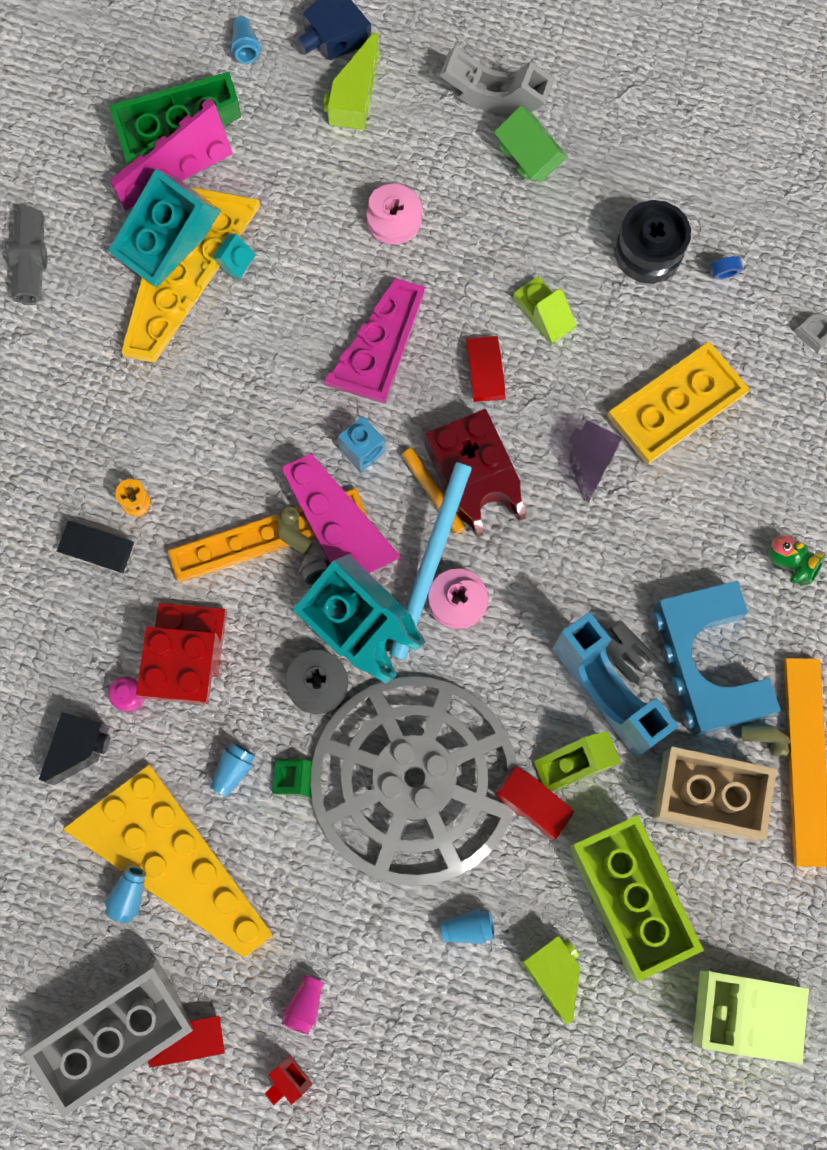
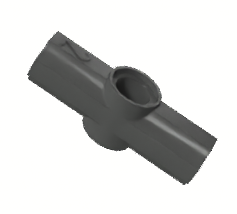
(27, 256)

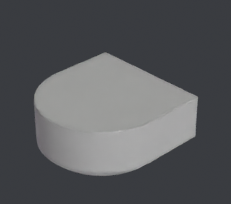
(813, 331)

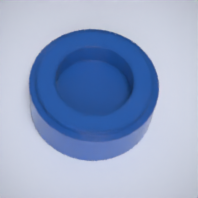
(726, 267)

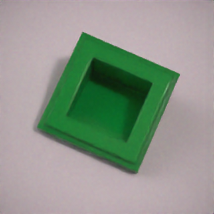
(292, 777)

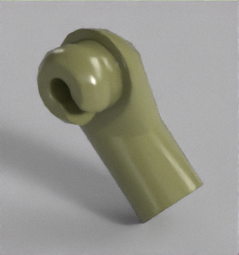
(289, 530)
(768, 734)

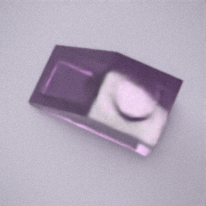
(591, 455)

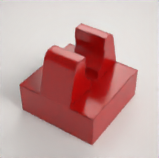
(288, 1082)

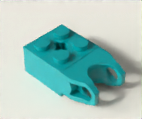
(365, 624)

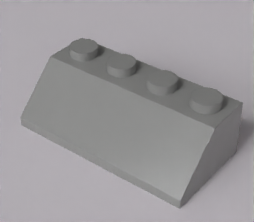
(108, 1038)

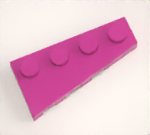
(185, 152)
(377, 351)
(335, 518)

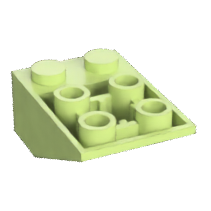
(750, 1017)

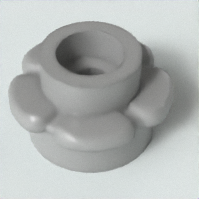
(312, 568)

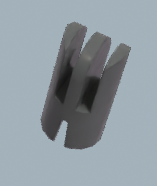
(627, 639)

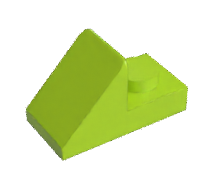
(546, 309)

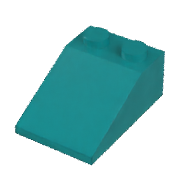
(163, 227)

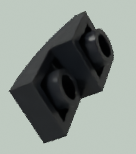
(95, 546)

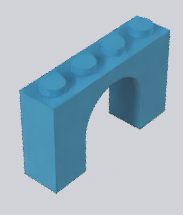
(584, 655)
(706, 704)

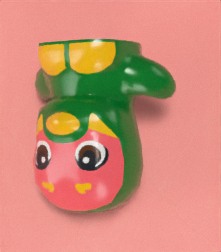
(794, 555)

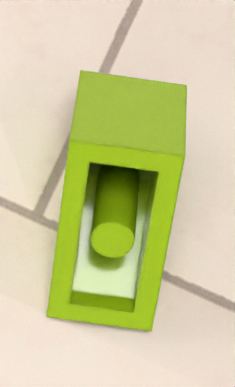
(577, 761)
(556, 975)

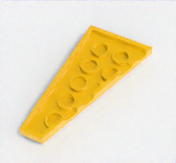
(163, 308)
(150, 830)

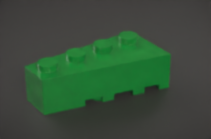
(158, 114)

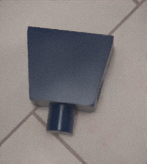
(333, 28)

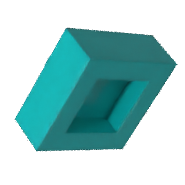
(234, 255)

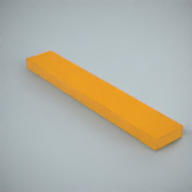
(237, 545)
(806, 761)

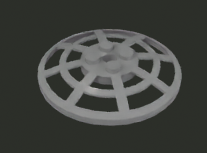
(405, 801)

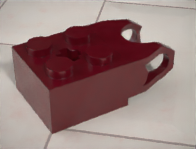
(491, 472)

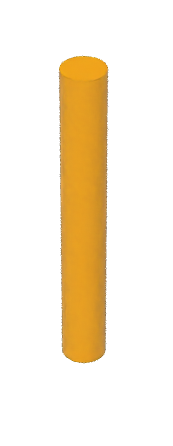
(429, 485)

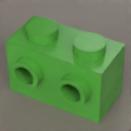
(530, 145)

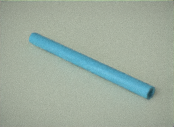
(434, 549)

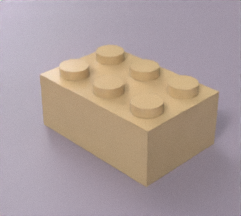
(714, 794)

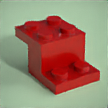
(181, 653)

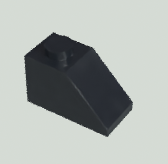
(74, 747)

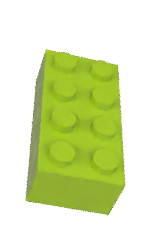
(635, 899)

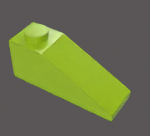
(353, 88)

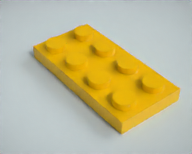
(678, 403)

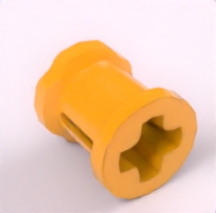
(123, 497)

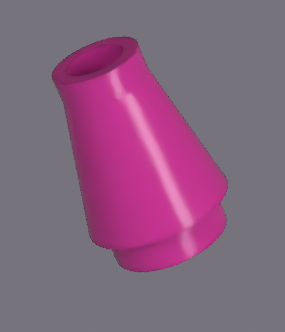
(303, 1006)

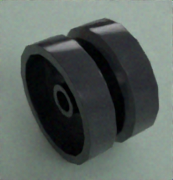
(652, 241)

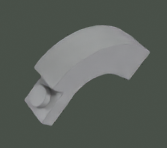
(493, 89)

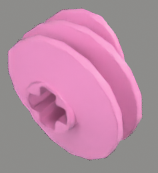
(381, 212)
(458, 582)

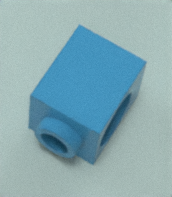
(361, 444)

